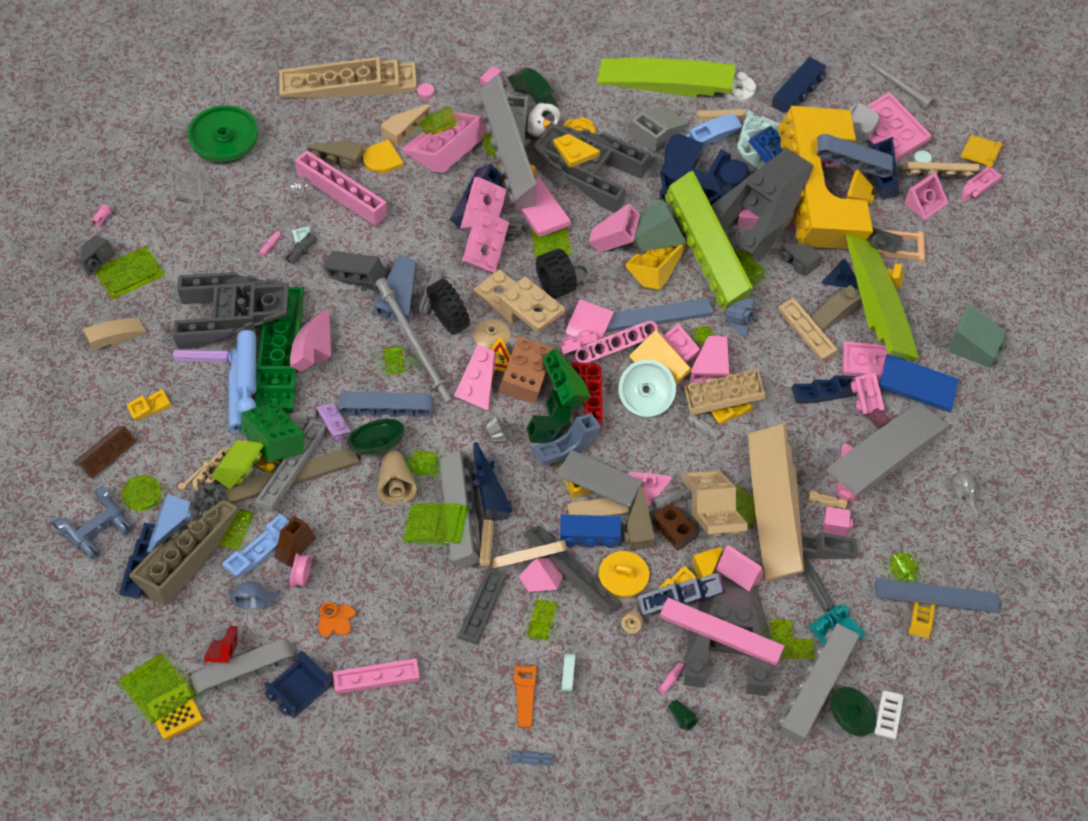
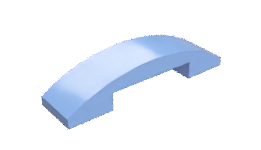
(258, 550)

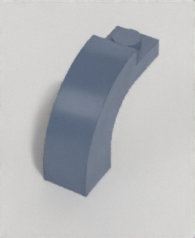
(578, 438)

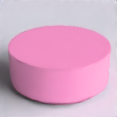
(425, 91)

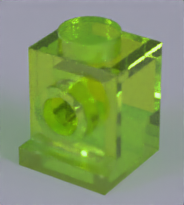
(423, 463)

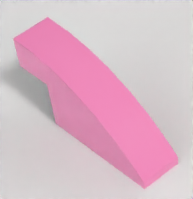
(312, 343)

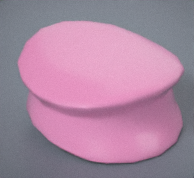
(300, 570)

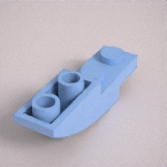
(716, 129)

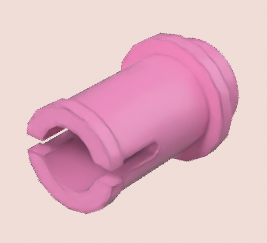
(103, 212)

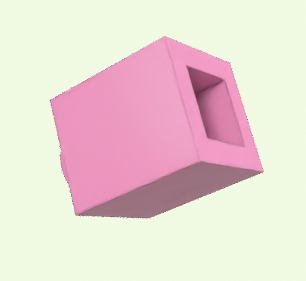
(837, 521)

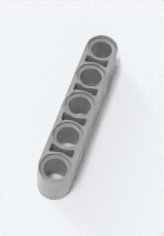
(242, 667)

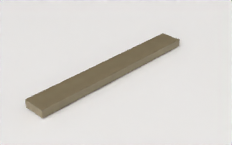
(312, 469)

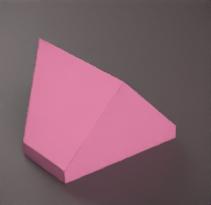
(541, 576)

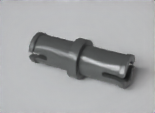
(300, 248)

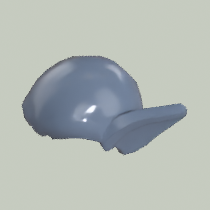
(252, 595)

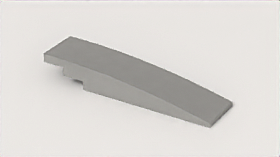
(888, 449)

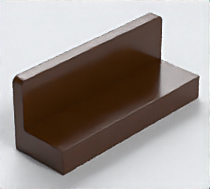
(105, 451)

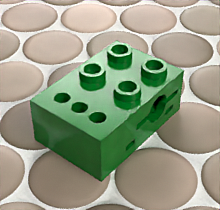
(274, 430)

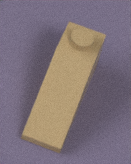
(402, 125)

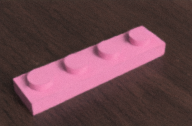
(376, 676)

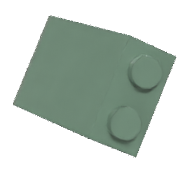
(657, 229)
(978, 338)

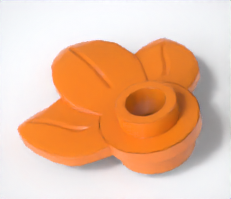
(336, 622)

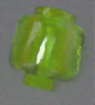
(903, 567)

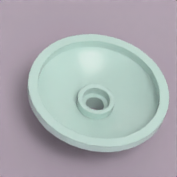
(659, 381)

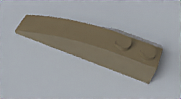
(178, 560)

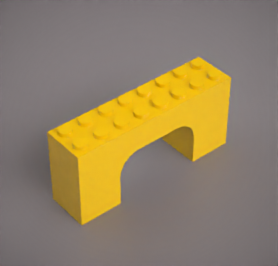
(820, 216)

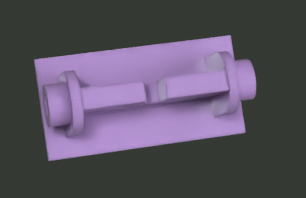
(333, 421)

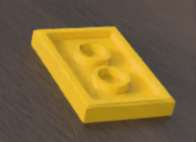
(659, 350)

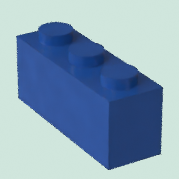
(590, 530)

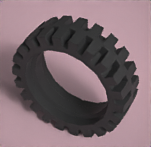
(448, 306)

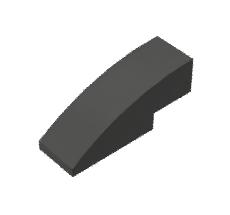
(828, 546)

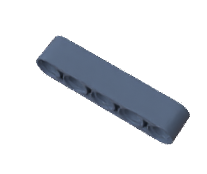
(854, 155)
(385, 403)

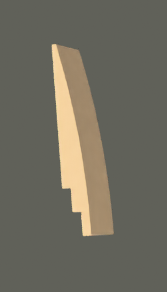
(348, 79)
(776, 502)

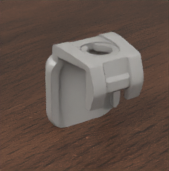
(864, 122)

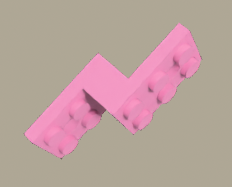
(484, 225)

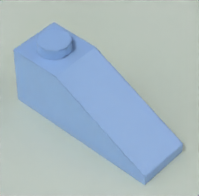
(170, 518)

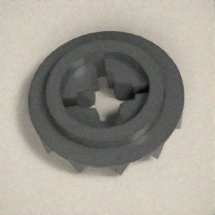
(205, 502)

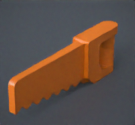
(525, 694)

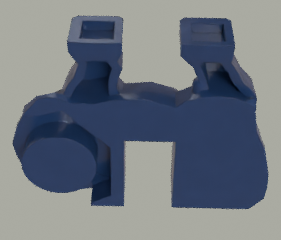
(683, 156)

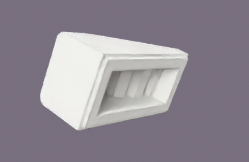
(895, 703)

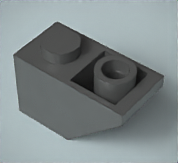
(95, 254)
(801, 257)

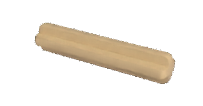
(706, 115)
(486, 543)

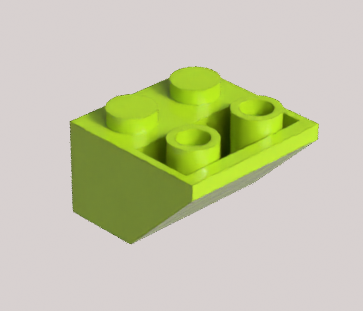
(237, 463)

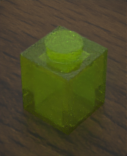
(393, 360)

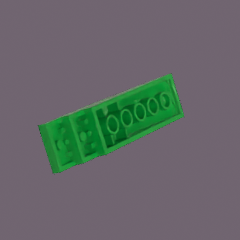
(275, 377)

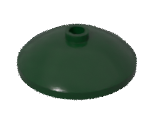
(376, 437)

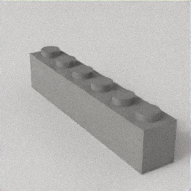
(458, 488)
(818, 684)

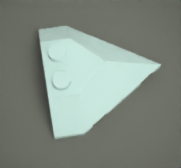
(751, 127)

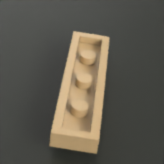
(807, 329)

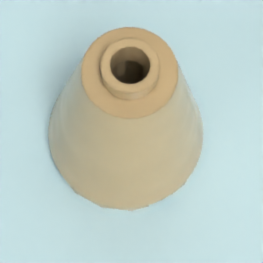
(395, 479)

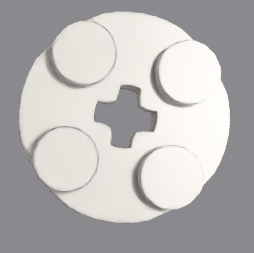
(748, 88)

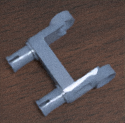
(82, 537)

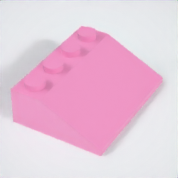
(447, 147)

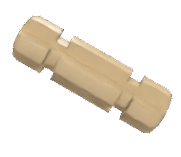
(827, 500)

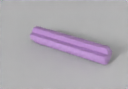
(201, 355)

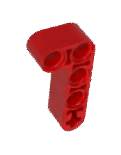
(592, 376)

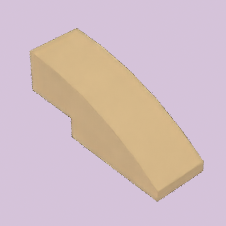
(113, 332)

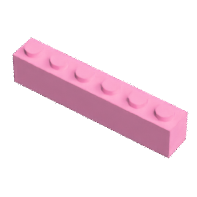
(341, 188)

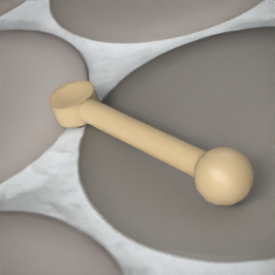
(182, 486)

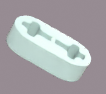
(568, 672)

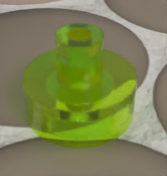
(701, 334)

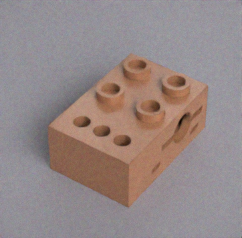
(525, 370)

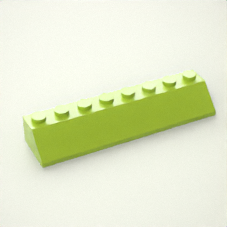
(708, 241)

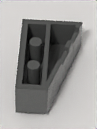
(355, 269)

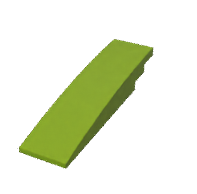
(668, 75)
(881, 300)

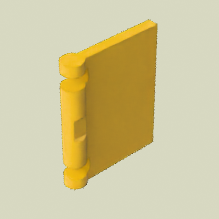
(981, 150)

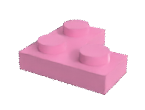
(570, 344)

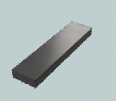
(482, 606)

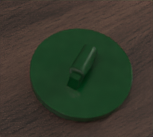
(853, 711)

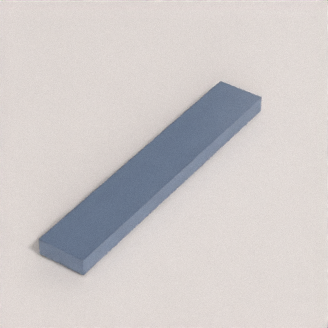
(661, 314)
(936, 595)

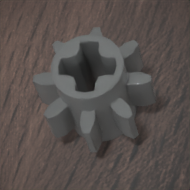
(514, 228)

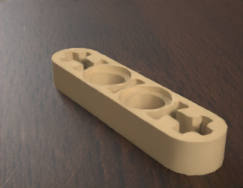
(528, 554)

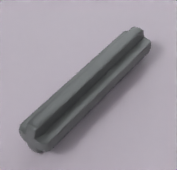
(817, 586)

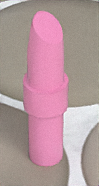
(270, 243)
(671, 678)

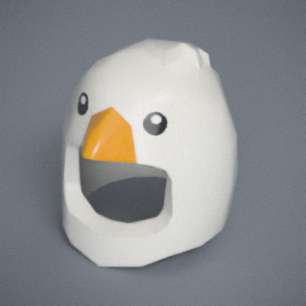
(536, 123)

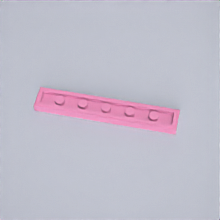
(722, 631)

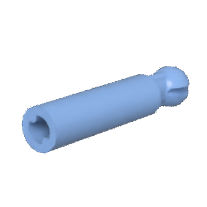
(246, 369)
(234, 396)

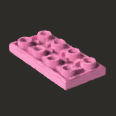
(547, 214)

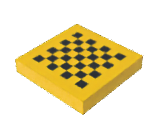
(179, 720)

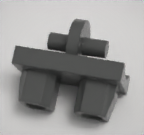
(885, 240)

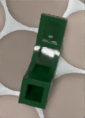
(534, 85)
(549, 428)

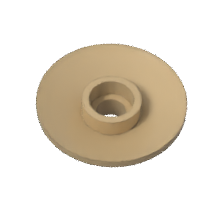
(486, 338)

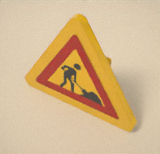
(502, 355)

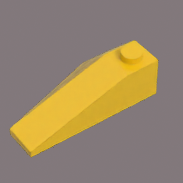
(655, 265)

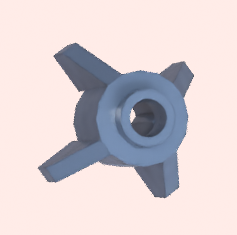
(740, 315)

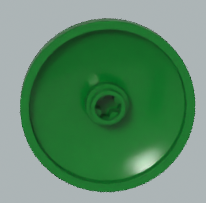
(223, 133)

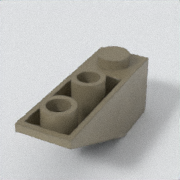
(340, 153)

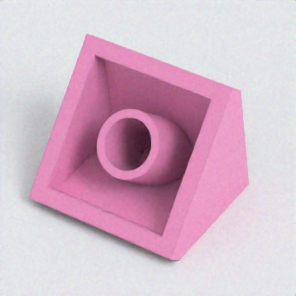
(926, 196)
(740, 568)

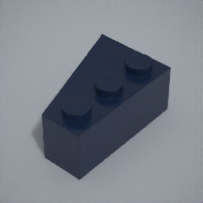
(886, 186)

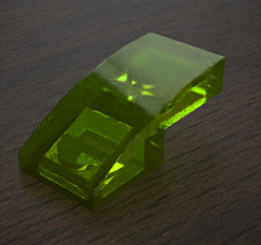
(236, 532)
(541, 620)

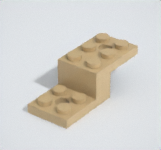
(519, 300)
(714, 502)

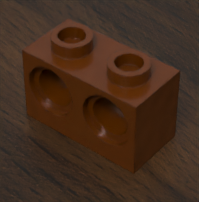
(671, 528)

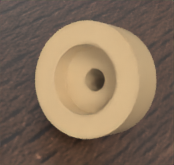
(632, 622)

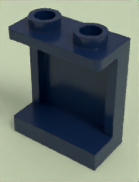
(298, 686)

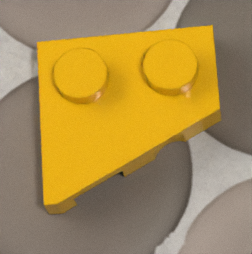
(574, 150)

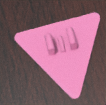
(652, 484)

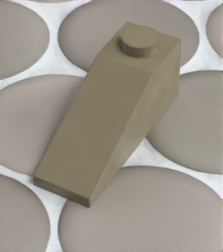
(837, 308)
(639, 527)

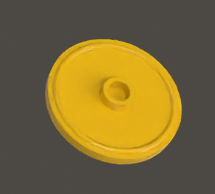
(624, 574)

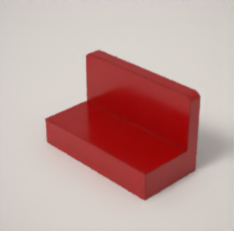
(223, 650)

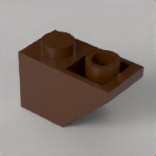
(293, 539)

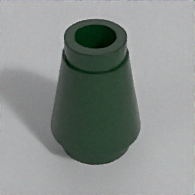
(683, 715)

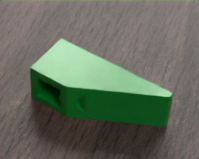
(565, 379)

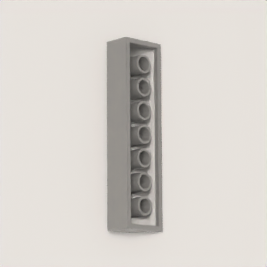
(508, 144)

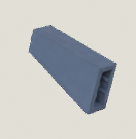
(402, 282)

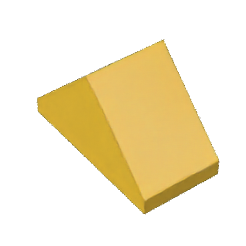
(706, 562)

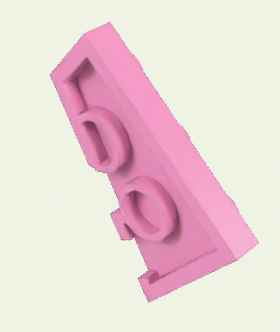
(477, 379)

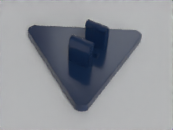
(841, 276)

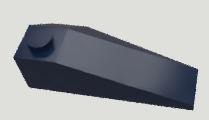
(492, 494)

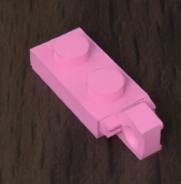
(980, 183)

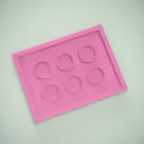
(899, 123)

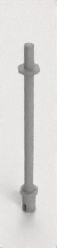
(389, 296)

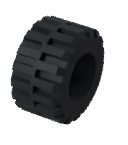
(556, 273)

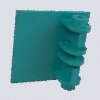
(837, 615)

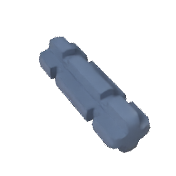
(531, 757)

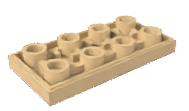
(945, 169)
(724, 392)

